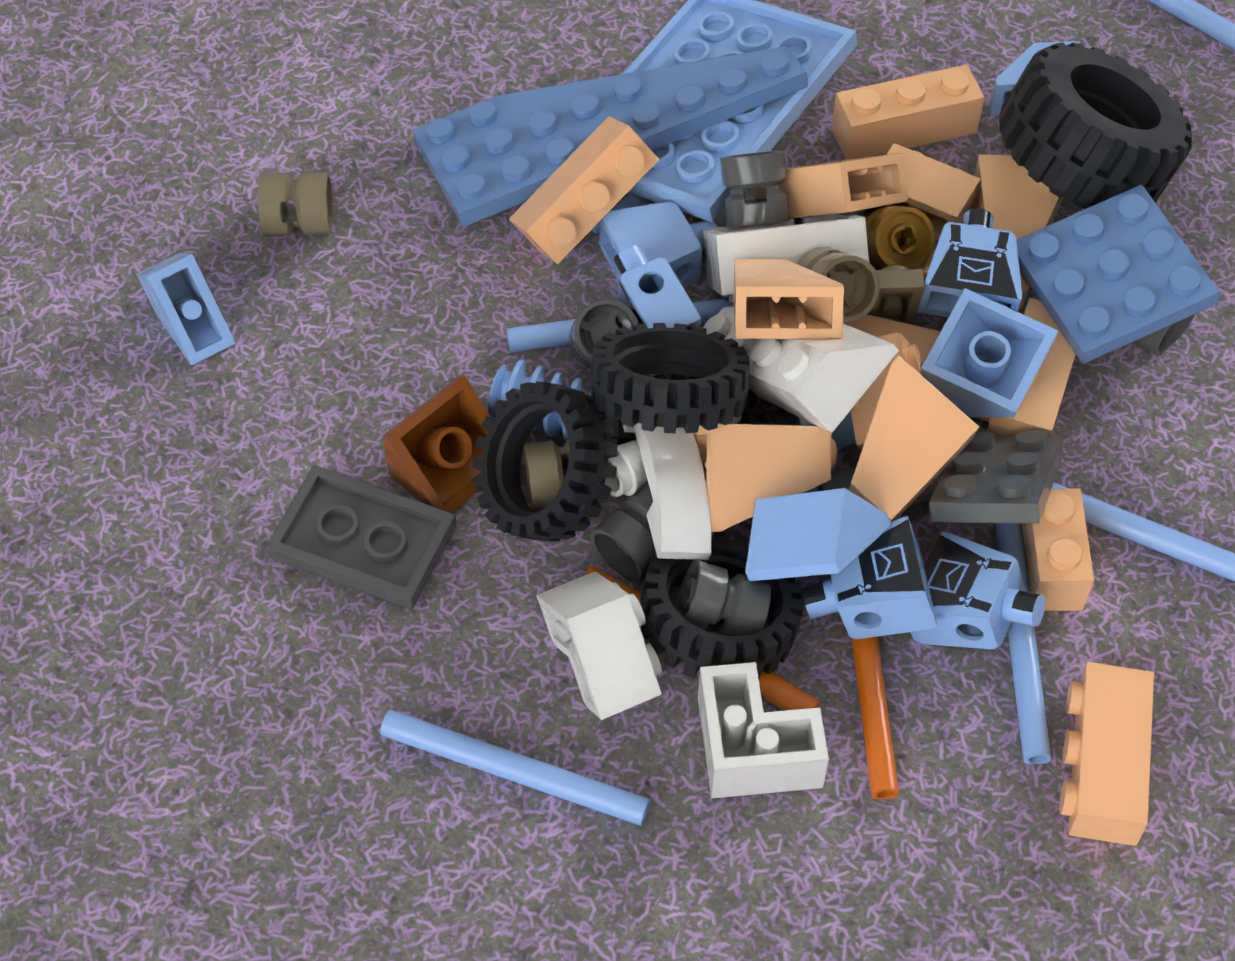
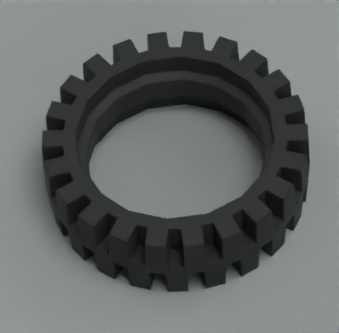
(628, 394)
(585, 470)
(700, 648)

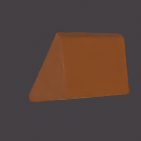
(435, 447)

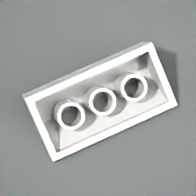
(811, 376)

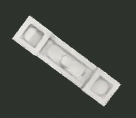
(679, 493)

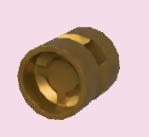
(898, 236)

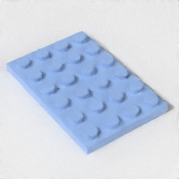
(720, 28)

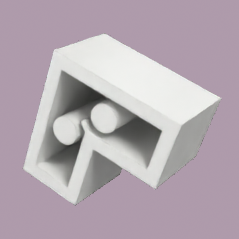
(603, 639)
(754, 748)

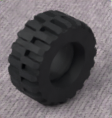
(1093, 125)

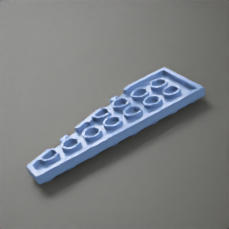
(515, 141)

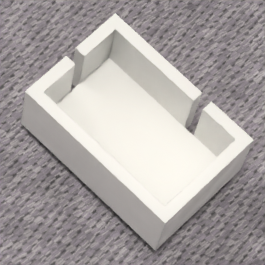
(778, 241)

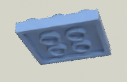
(1114, 274)

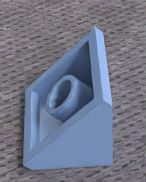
(987, 356)
(810, 533)

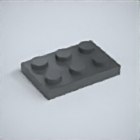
(998, 479)
(362, 536)

